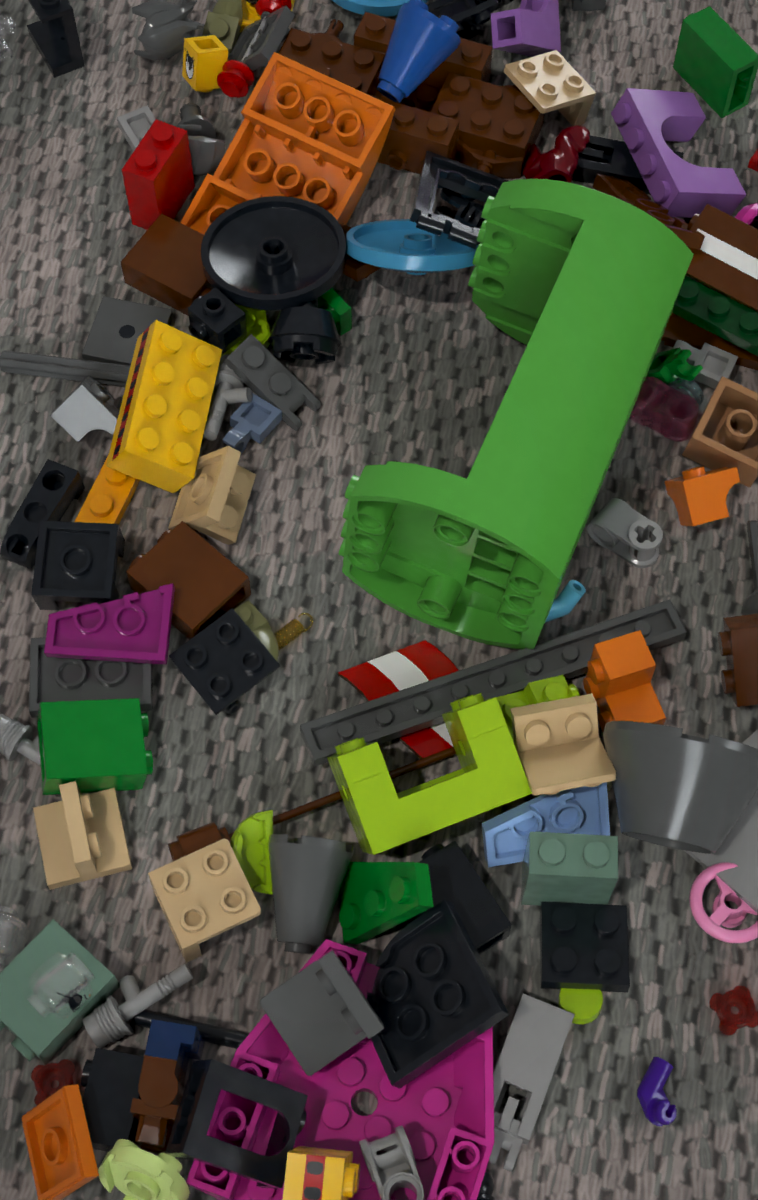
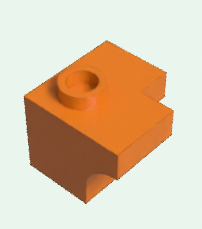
(702, 494)

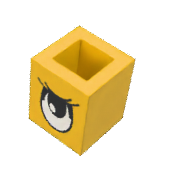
(203, 62)

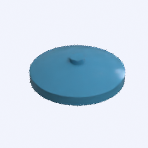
(407, 249)

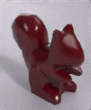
(561, 160)

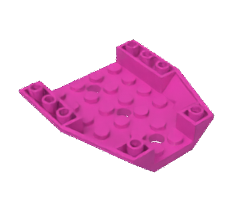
(442, 1110)

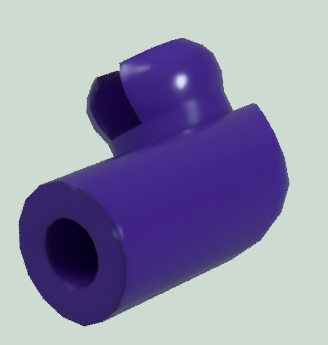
(652, 1095)

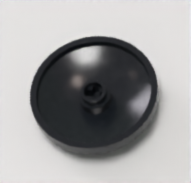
(274, 252)

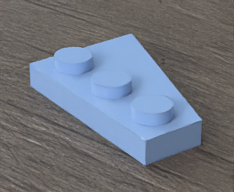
(569, 811)

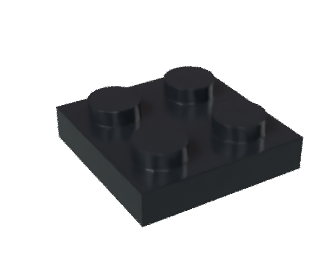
(584, 946)

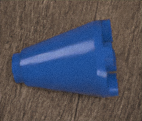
(415, 49)

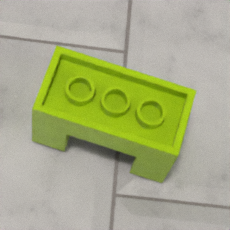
(487, 779)

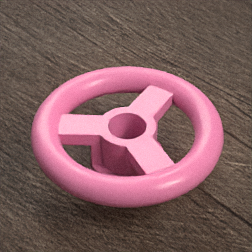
(721, 913)

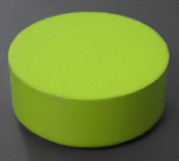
(583, 1003)

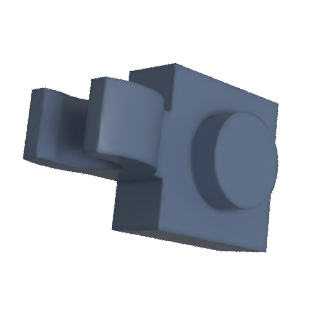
(252, 421)

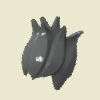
(165, 27)

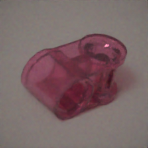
(663, 408)

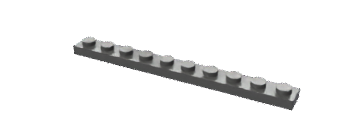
(426, 702)

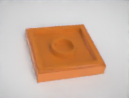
(59, 1144)

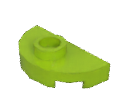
(252, 850)

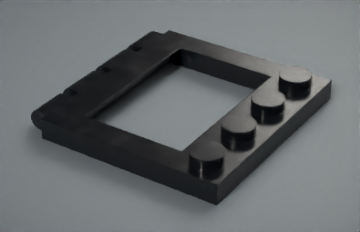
(450, 174)

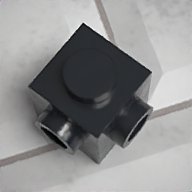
(217, 320)

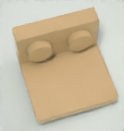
(552, 85)
(561, 745)
(203, 896)

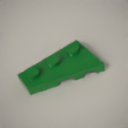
(381, 896)

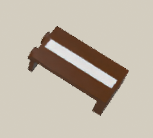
(726, 256)

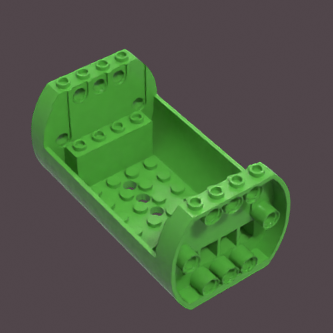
(591, 299)

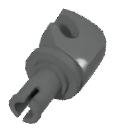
(204, 147)

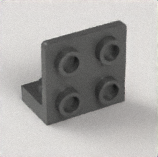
(321, 1013)

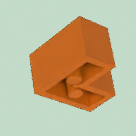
(621, 681)

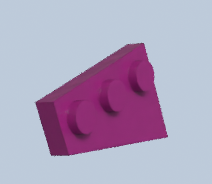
(118, 630)

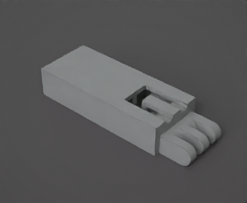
(529, 1064)

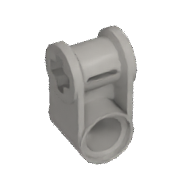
(624, 531)
(392, 1164)

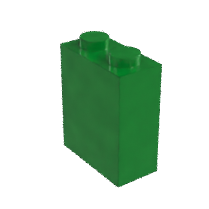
(715, 62)
(93, 744)

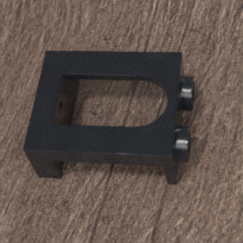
(56, 36)
(196, 1110)

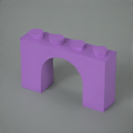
(528, 29)
(656, 116)

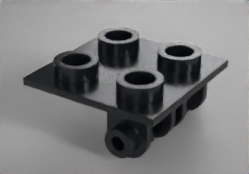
(224, 662)

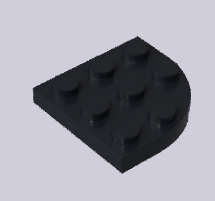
(430, 995)

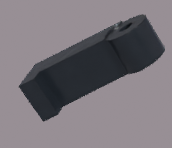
(44, 502)

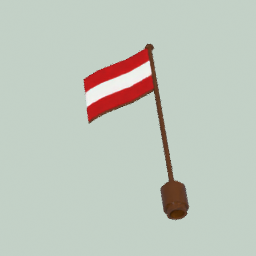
(373, 680)

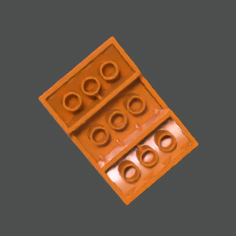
(299, 141)

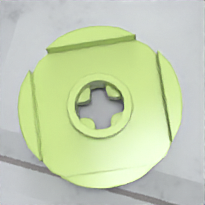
(142, 1174)

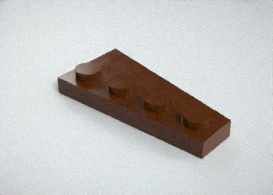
(631, 194)

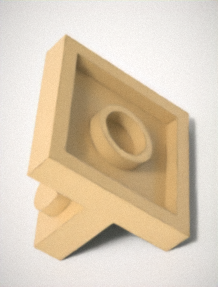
(216, 496)
(81, 836)

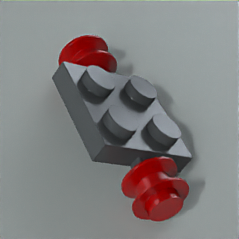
(255, 46)

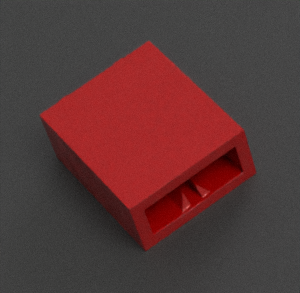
(158, 174)

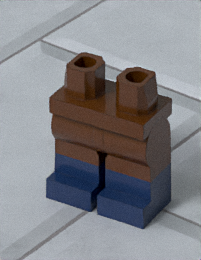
(163, 1081)

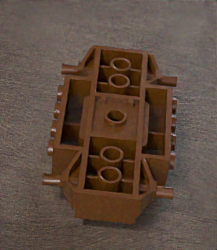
(448, 114)

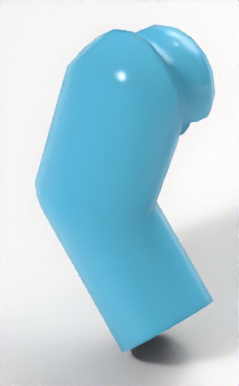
(566, 600)

